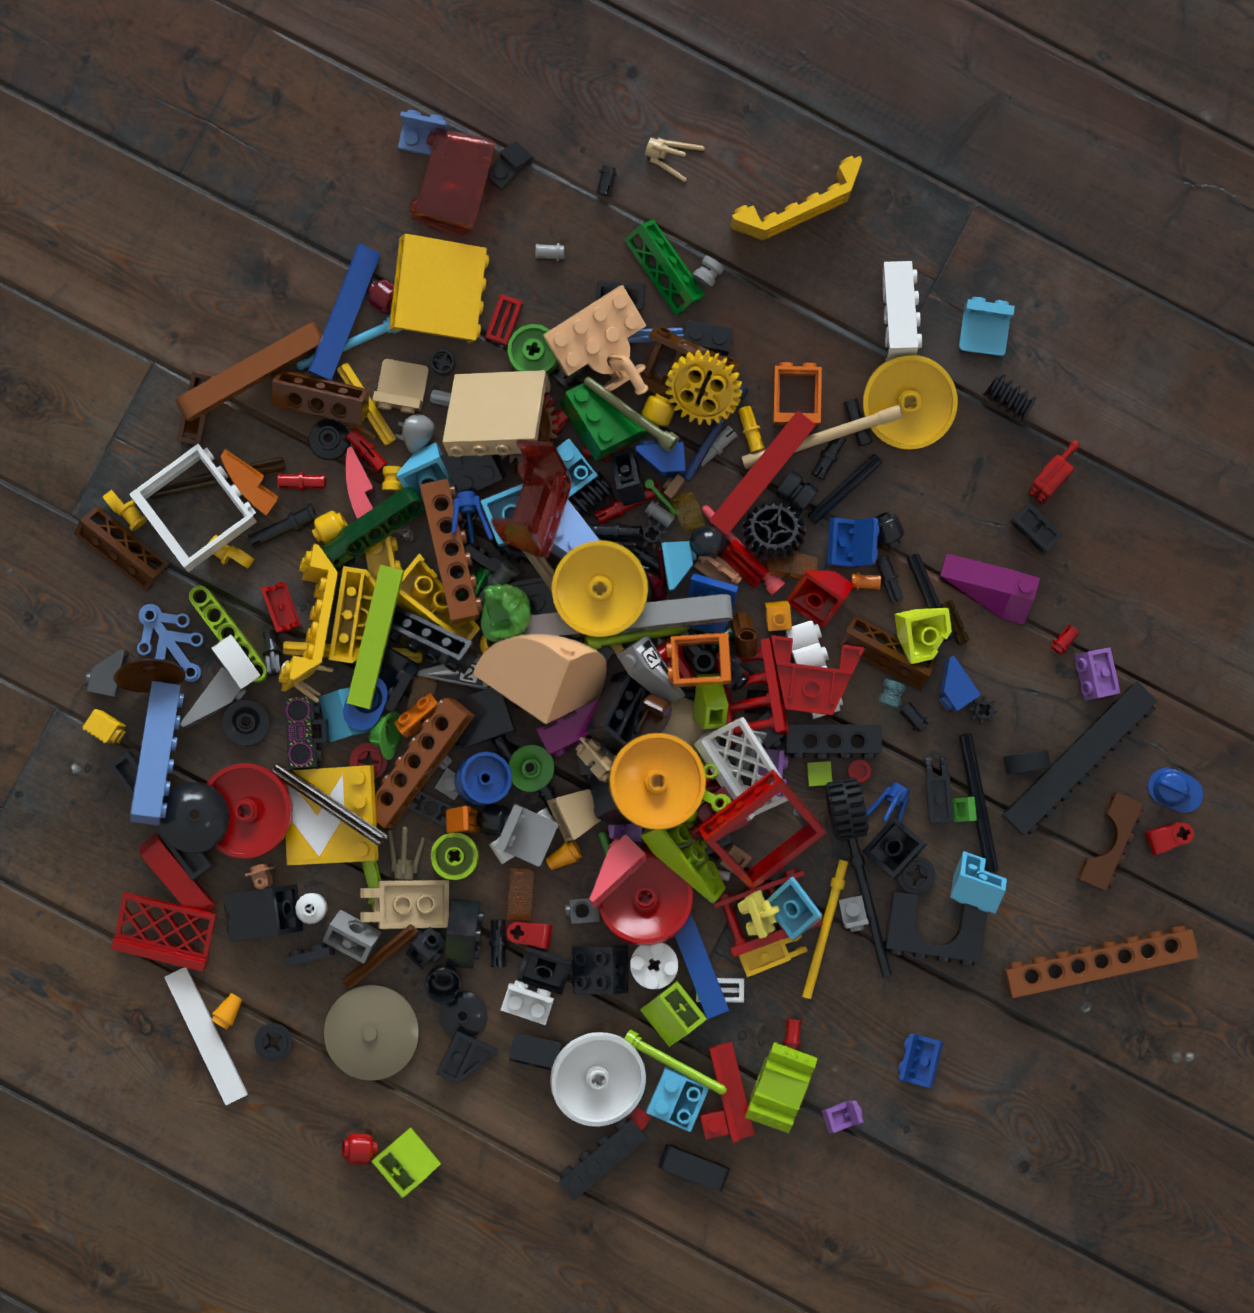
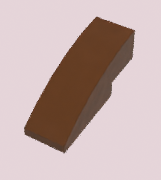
(193, 431)

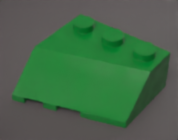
(599, 423)

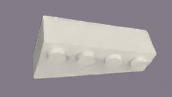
(900, 309)

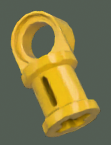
(128, 510)
(236, 554)

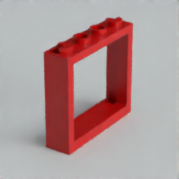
(746, 805)

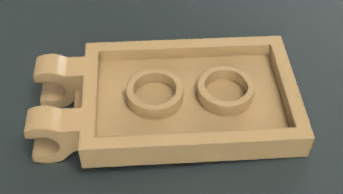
(408, 902)

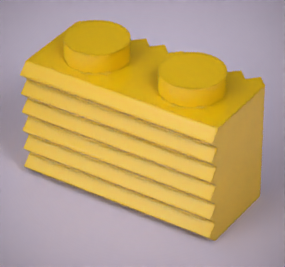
(105, 727)

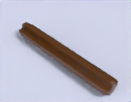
(380, 956)

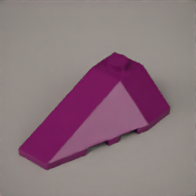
(999, 589)

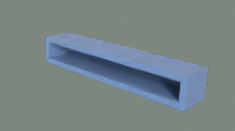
(155, 753)

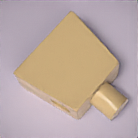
(574, 813)

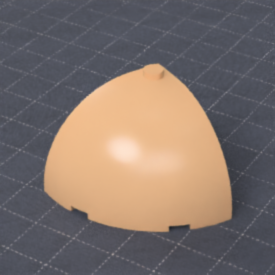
(544, 673)

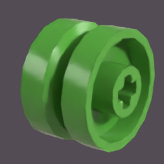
(523, 342)

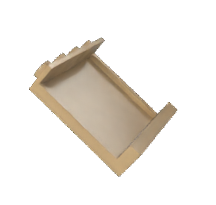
(494, 411)

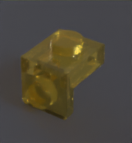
(688, 511)

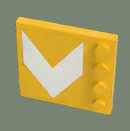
(321, 837)

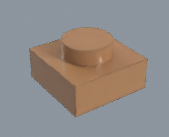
(672, 486)
(738, 855)

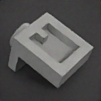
(853, 913)

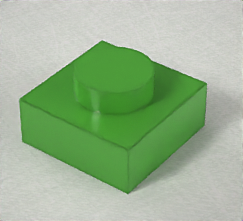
(964, 809)

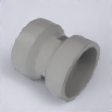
(708, 271)

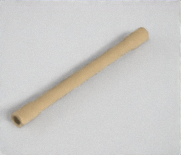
(882, 417)

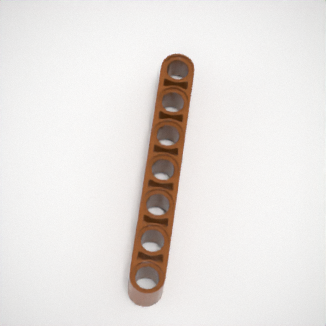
(249, 372)

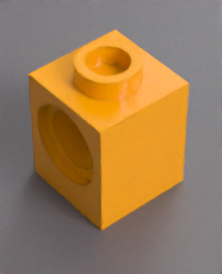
(778, 615)

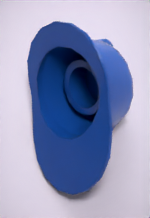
(363, 718)
(1175, 790)

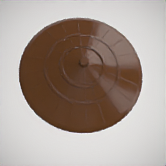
(139, 674)

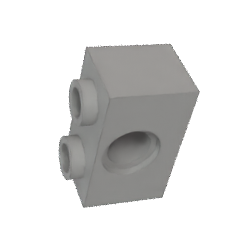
(352, 936)

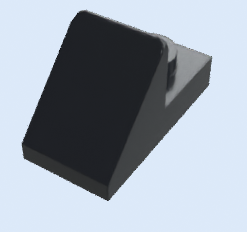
(508, 165)

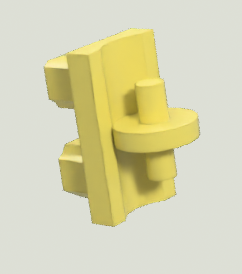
(761, 914)

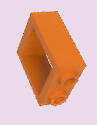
(788, 369)
(672, 651)

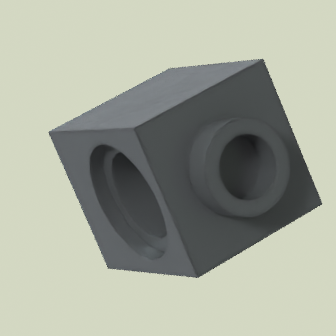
(593, 916)

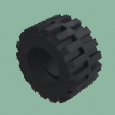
(846, 809)

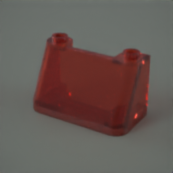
(453, 181)

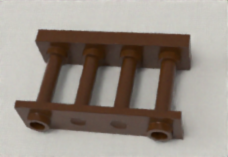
(664, 337)

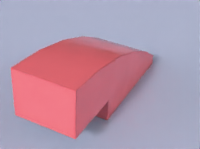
(357, 484)

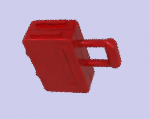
(1053, 475)

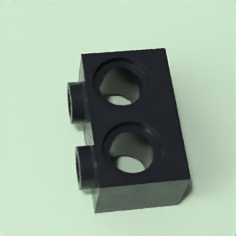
(1036, 528)

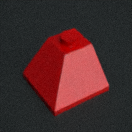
(819, 595)

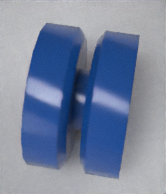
(487, 766)

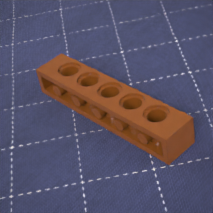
(459, 610)
(458, 720)

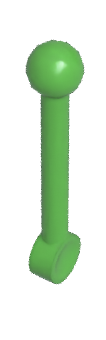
(650, 484)

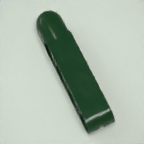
(374, 526)

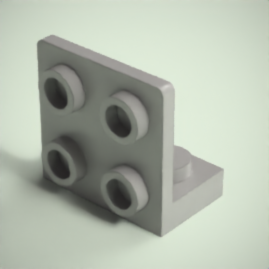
(527, 835)

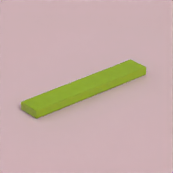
(375, 636)

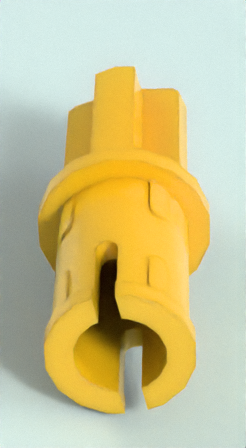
(751, 429)

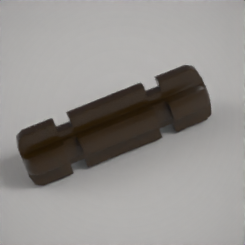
(956, 624)

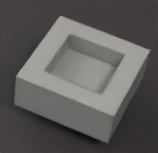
(446, 784)

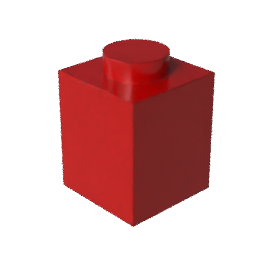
(714, 1123)

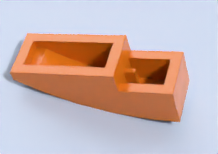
(248, 482)

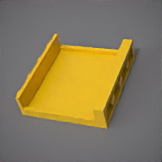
(438, 287)

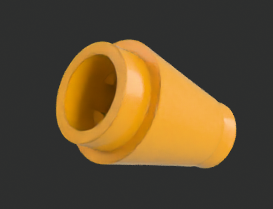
(564, 855)
(227, 1011)

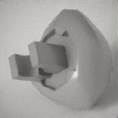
(416, 432)

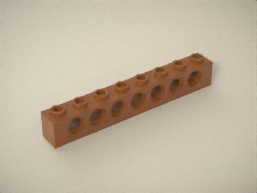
(1184, 950)

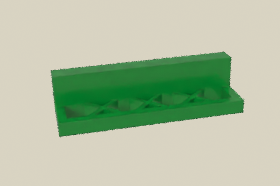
(667, 263)

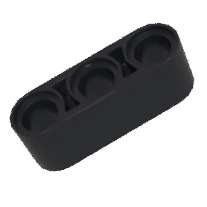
(694, 1167)

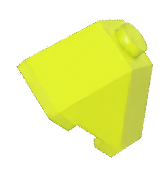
(922, 632)

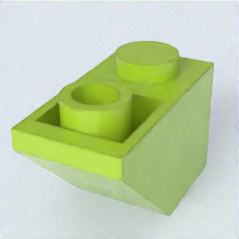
(710, 704)

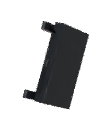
(534, 1051)

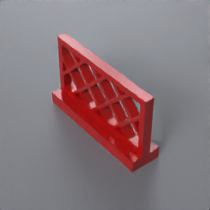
(164, 950)

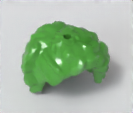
(507, 610)

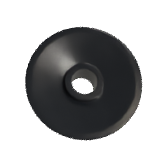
(333, 449)

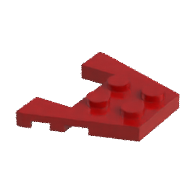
(812, 687)

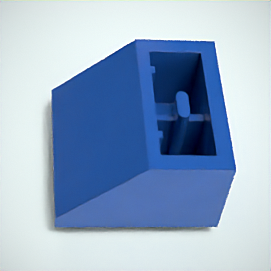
(660, 461)

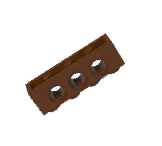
(320, 397)

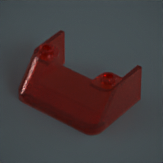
(540, 500)

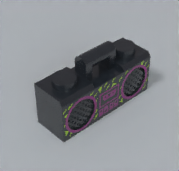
(301, 742)

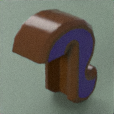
(655, 715)

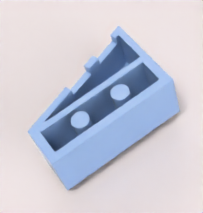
(571, 532)

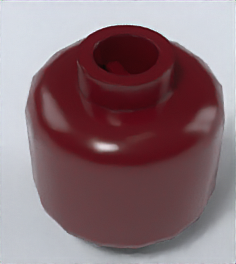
(381, 296)

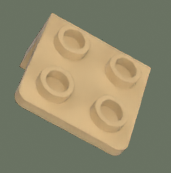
(401, 386)

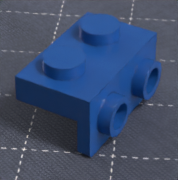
(920, 1060)

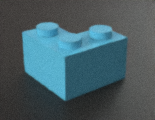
(975, 885)

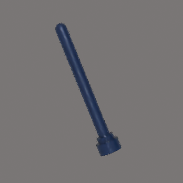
(707, 443)

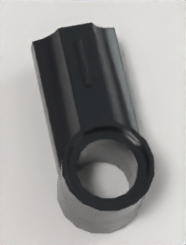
(694, 652)

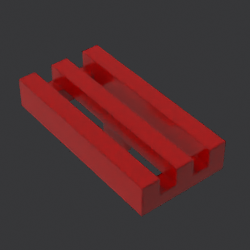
(497, 338)
(746, 567)

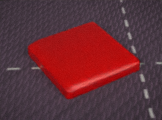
(639, 1116)

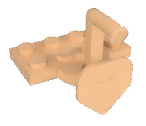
(600, 340)

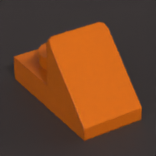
(462, 820)

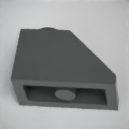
(102, 675)

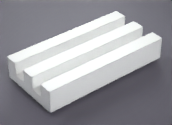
(740, 990)

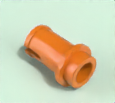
(865, 581)

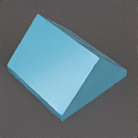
(332, 709)
(796, 909)

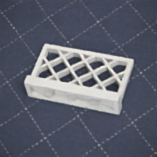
(730, 775)

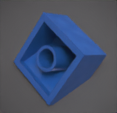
(955, 686)

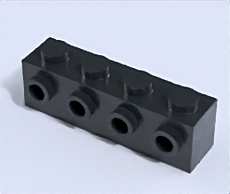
(431, 641)
(602, 1158)

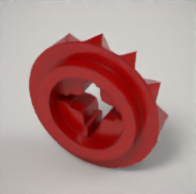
(361, 753)

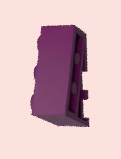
(567, 730)

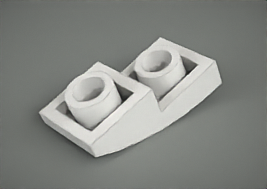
(235, 661)

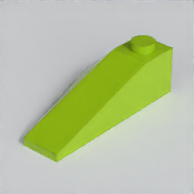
(686, 858)

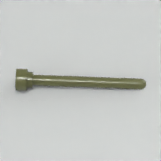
(666, 439)

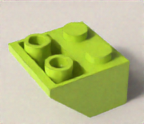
(673, 1013)
(406, 1162)

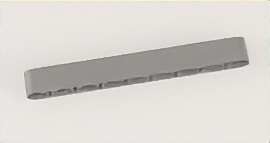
(654, 616)

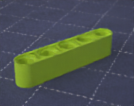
(224, 623)

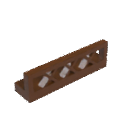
(117, 550)
(885, 655)

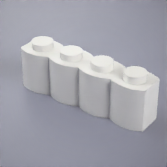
(807, 649)

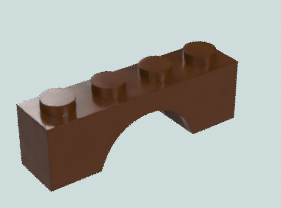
(1122, 814)

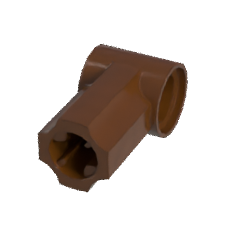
(744, 635)

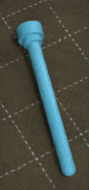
(354, 341)

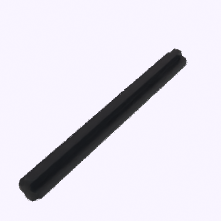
(976, 791)

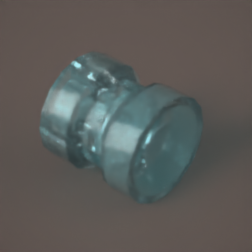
(892, 693)

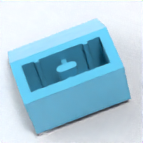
(578, 467)
(677, 1099)

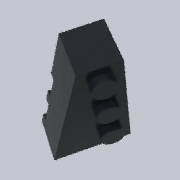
(618, 713)

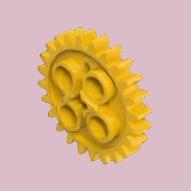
(724, 395)

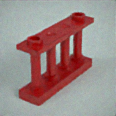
(773, 699)
(741, 944)

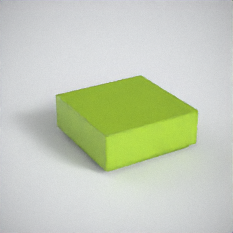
(819, 773)

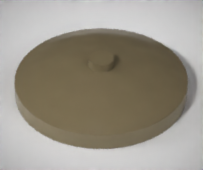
(371, 1032)

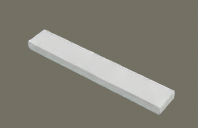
(206, 1035)

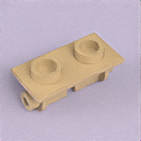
(590, 752)

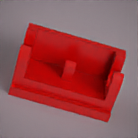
(281, 607)

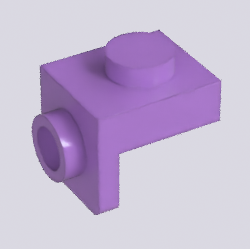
(631, 830)
(842, 1116)

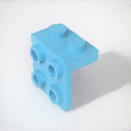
(985, 326)

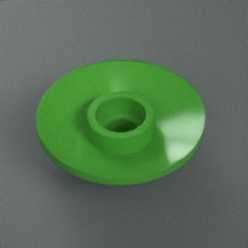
(540, 773)

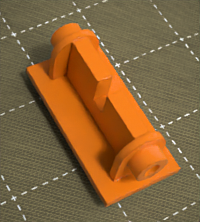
(410, 722)

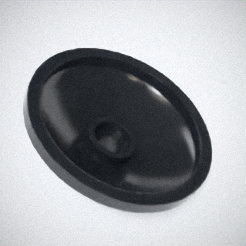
(194, 834)

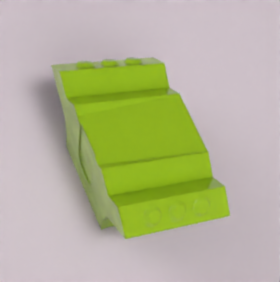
(780, 1087)

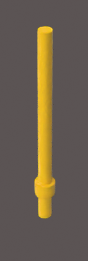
(837, 883)

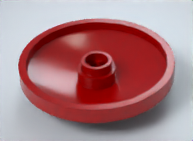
(257, 807)
(648, 904)

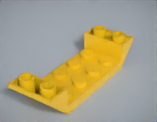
(748, 222)
(319, 570)

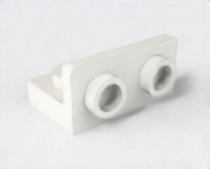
(527, 1002)

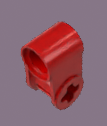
(1165, 838)
(534, 934)

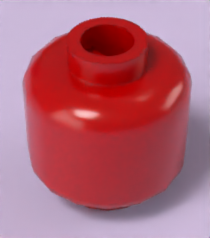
(359, 1149)

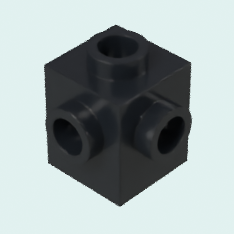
(426, 948)

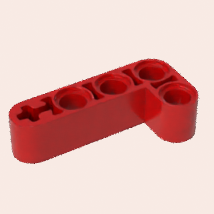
(174, 876)

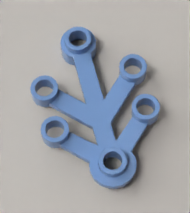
(168, 638)

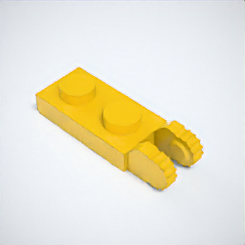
(769, 956)

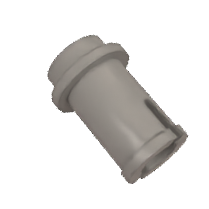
(550, 252)
(659, 514)

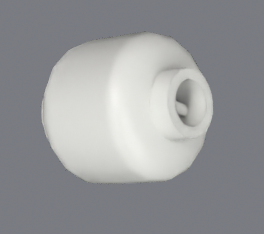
(319, 904)

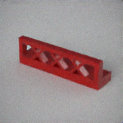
(734, 1099)

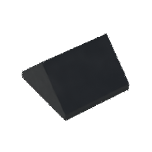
(894, 848)
(544, 970)

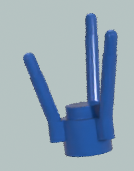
(466, 502)
(896, 795)

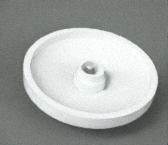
(598, 1079)

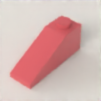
(620, 862)

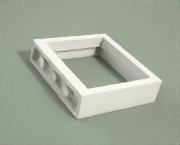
(168, 474)

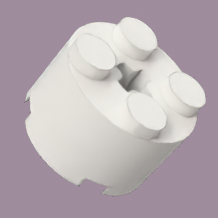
(650, 977)

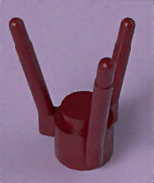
(658, 591)

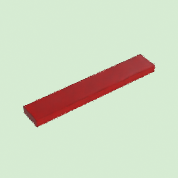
(762, 472)

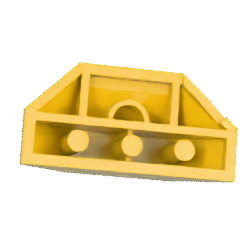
(351, 614)

